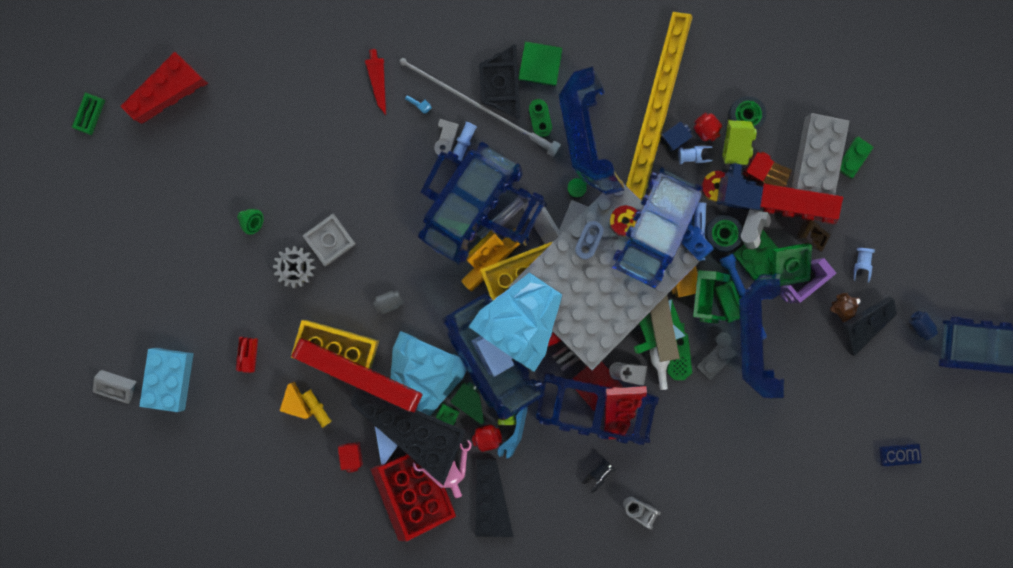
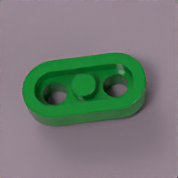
(540, 117)

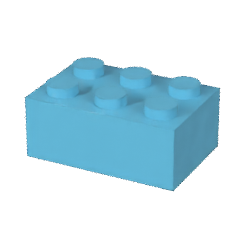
(166, 379)

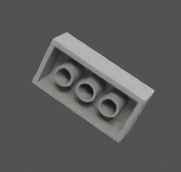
(820, 154)

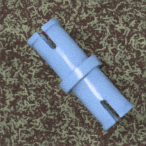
(464, 140)

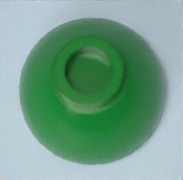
(250, 221)

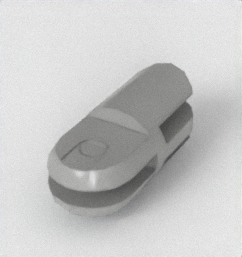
(564, 358)

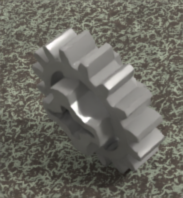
(288, 272)

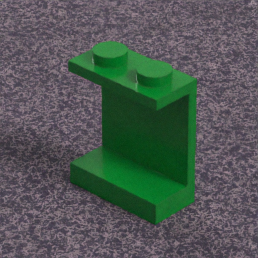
(704, 295)

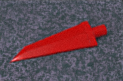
(376, 73)

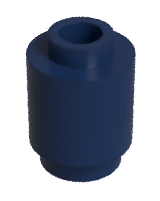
(923, 325)

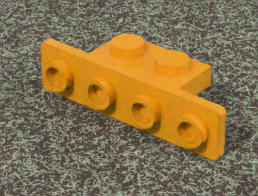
(486, 253)

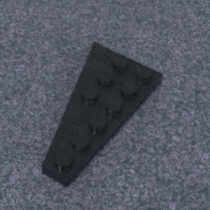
(420, 436)

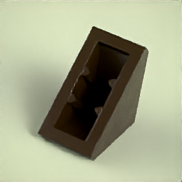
(813, 234)

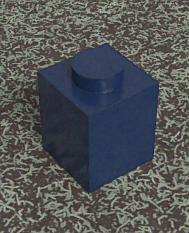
(676, 136)

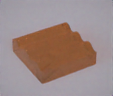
(778, 175)

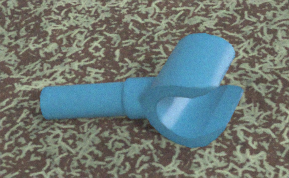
(424, 106)

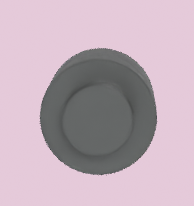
(388, 302)

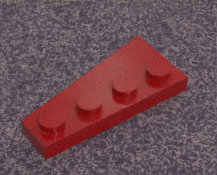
(621, 407)

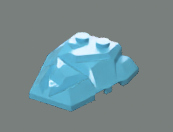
(520, 320)
(425, 370)

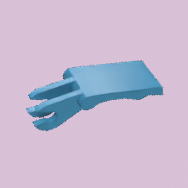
(512, 443)

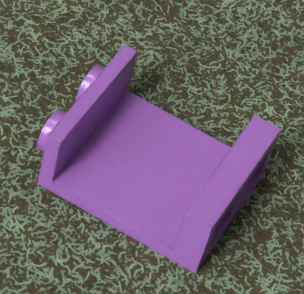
(823, 273)

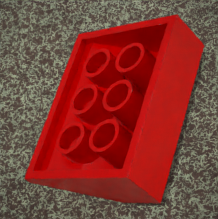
(411, 498)

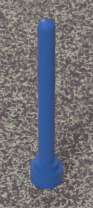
(728, 262)

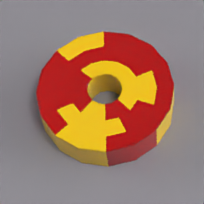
(708, 185)
(616, 217)

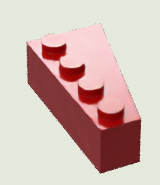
(163, 88)
(801, 203)

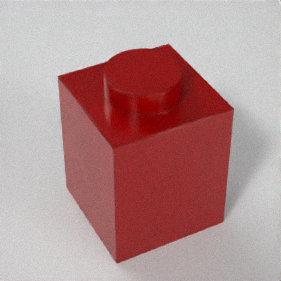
(758, 167)
(350, 456)

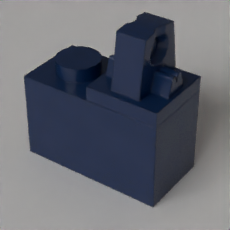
(738, 192)

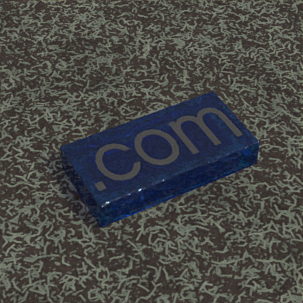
(900, 454)

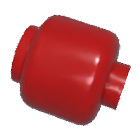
(707, 127)
(487, 438)

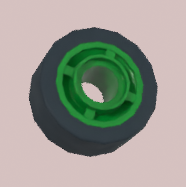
(753, 106)
(733, 229)

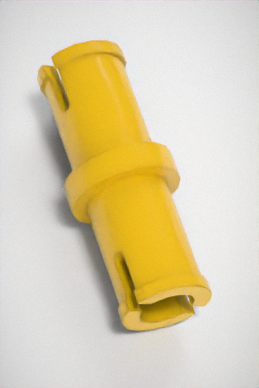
(316, 408)

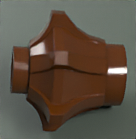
(845, 306)

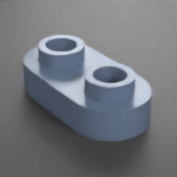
(588, 240)

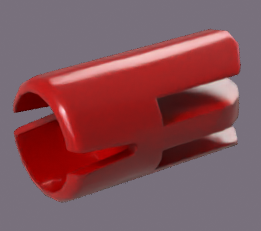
(246, 354)

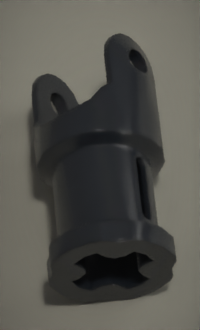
(599, 474)

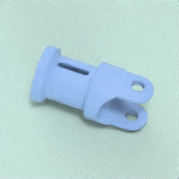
(692, 154)
(864, 261)

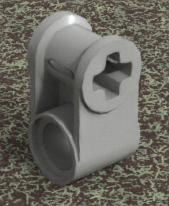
(628, 372)
(644, 513)

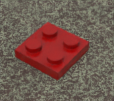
(599, 376)

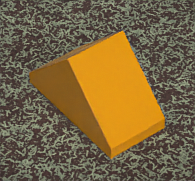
(293, 403)

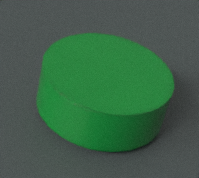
(576, 188)

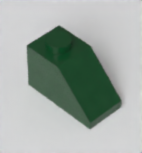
(469, 401)

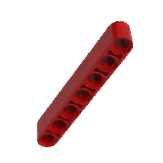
(357, 375)

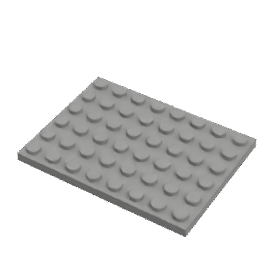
(598, 301)

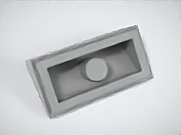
(113, 386)

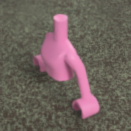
(454, 476)

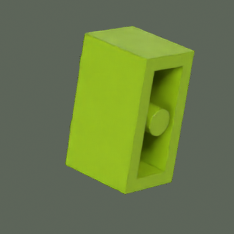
(738, 142)

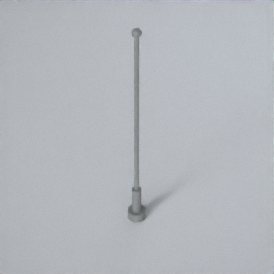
(551, 147)

